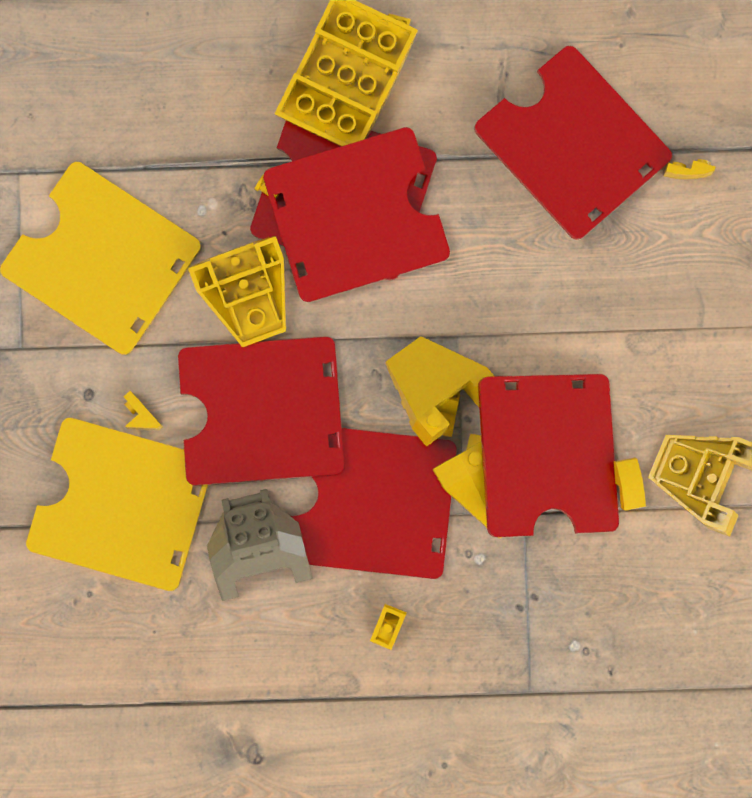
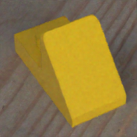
(144, 419)
(388, 626)

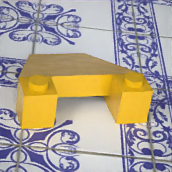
(428, 378)
(697, 472)

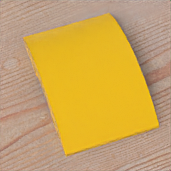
(346, 72)

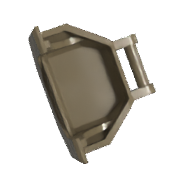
(253, 541)

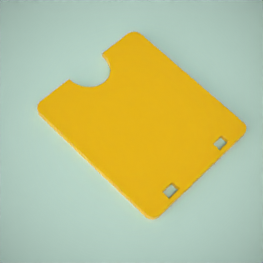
(103, 259)
(122, 506)

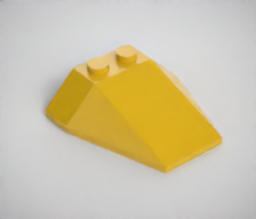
(245, 289)
(464, 481)

